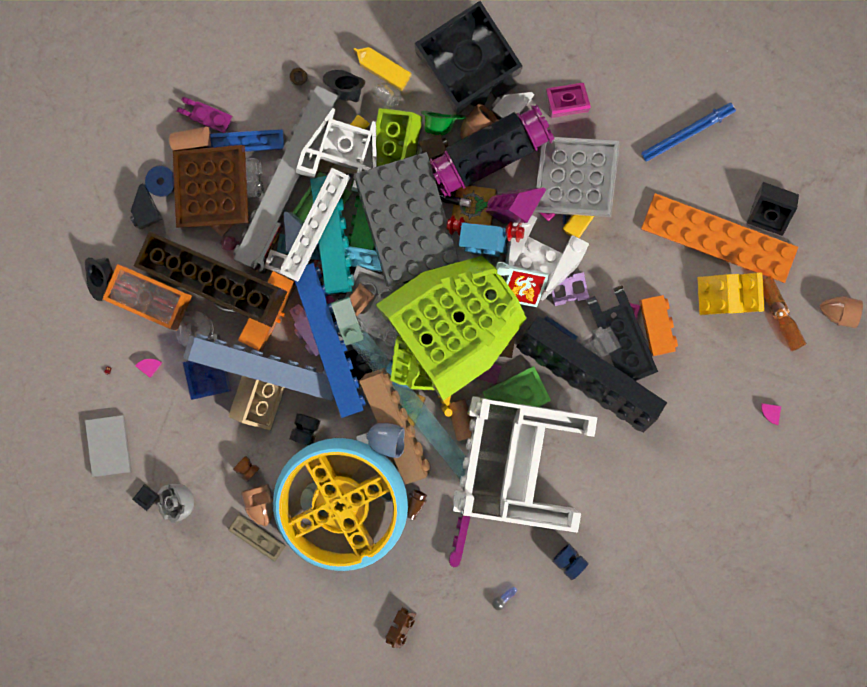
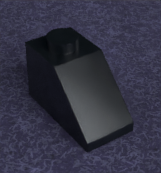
(144, 209)

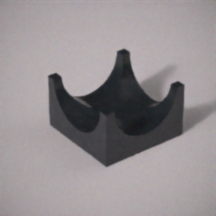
(468, 56)

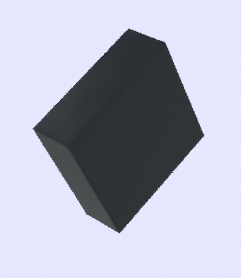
(145, 497)

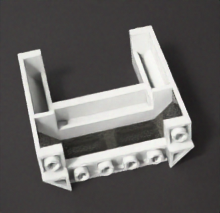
(506, 461)

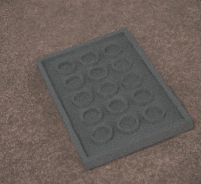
(405, 218)

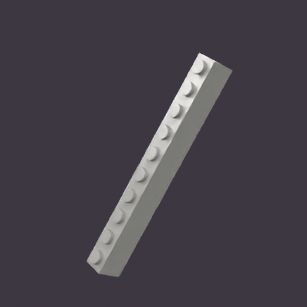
(285, 179)

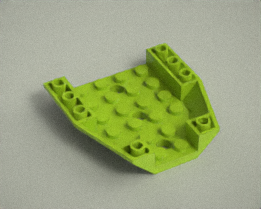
(457, 348)

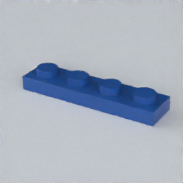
(252, 140)

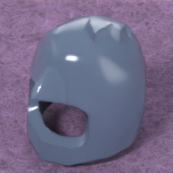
(385, 437)

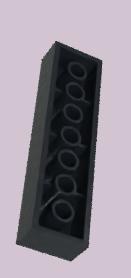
(591, 375)

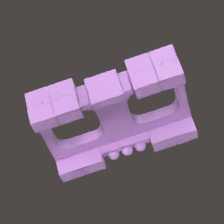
(570, 295)

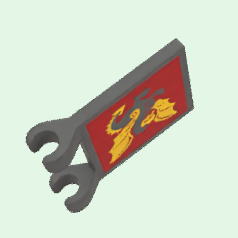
(269, 246)

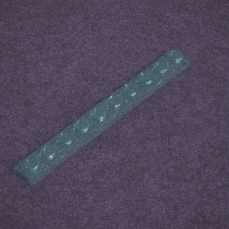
(415, 407)

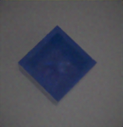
(205, 380)

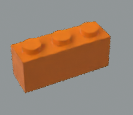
(658, 325)

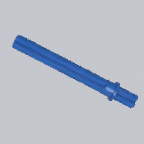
(689, 131)

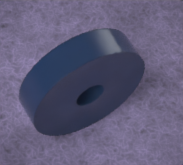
(152, 178)

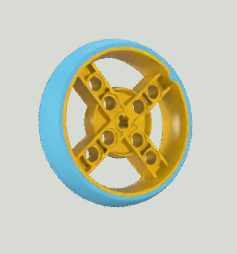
(293, 528)

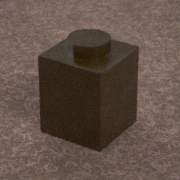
(434, 146)

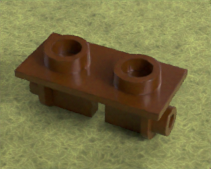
(397, 636)

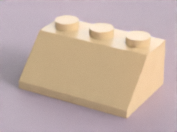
(256, 402)

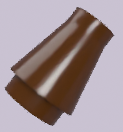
(415, 503)

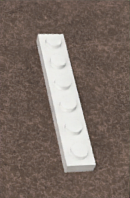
(314, 224)

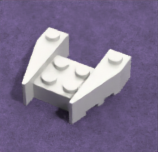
(340, 145)
(539, 257)

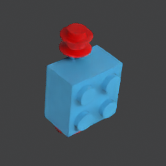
(484, 238)

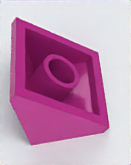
(567, 100)

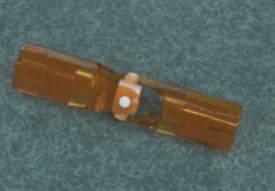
(787, 325)

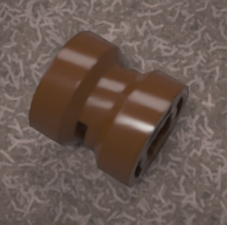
(246, 469)

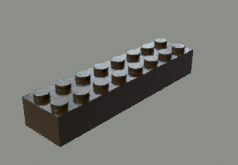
(210, 279)

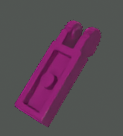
(206, 115)
(459, 541)

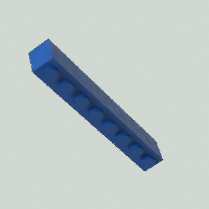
(328, 342)

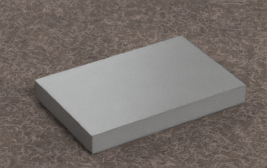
(108, 446)

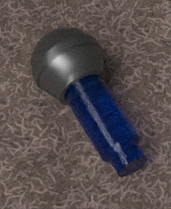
(499, 602)

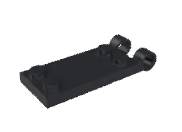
(634, 355)

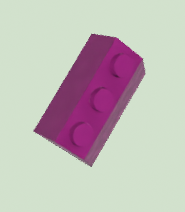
(515, 205)

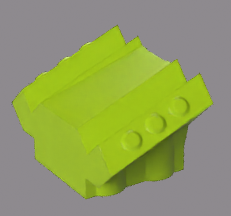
(407, 369)

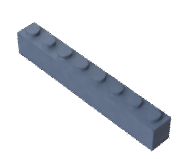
(258, 367)

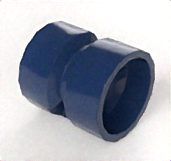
(574, 566)

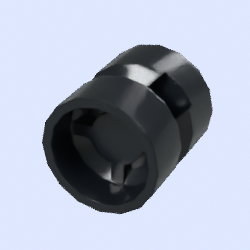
(304, 429)

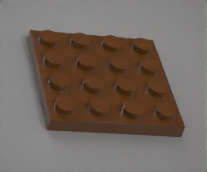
(210, 186)

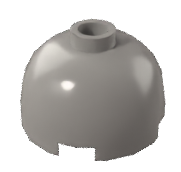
(175, 502)

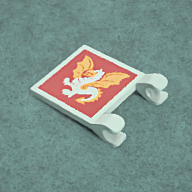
(524, 283)

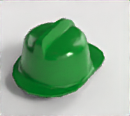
(439, 123)

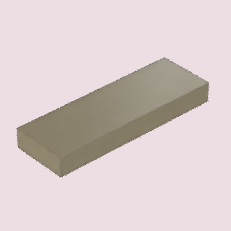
(256, 537)

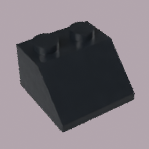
(773, 209)

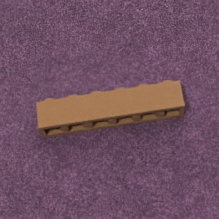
(387, 409)

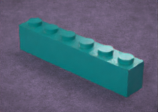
(333, 247)

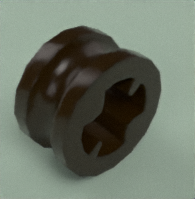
(304, 75)

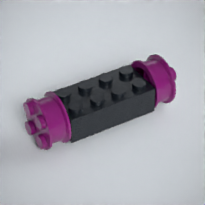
(491, 149)

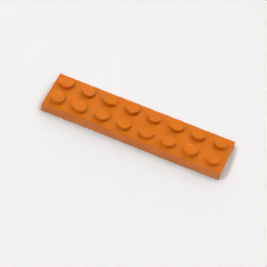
(719, 238)

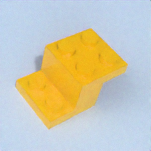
(730, 293)

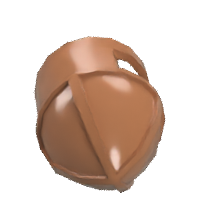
(476, 121)
(843, 311)
(259, 504)

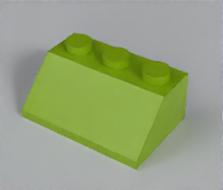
(396, 135)

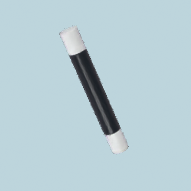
(455, 200)

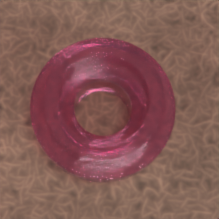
(229, 243)

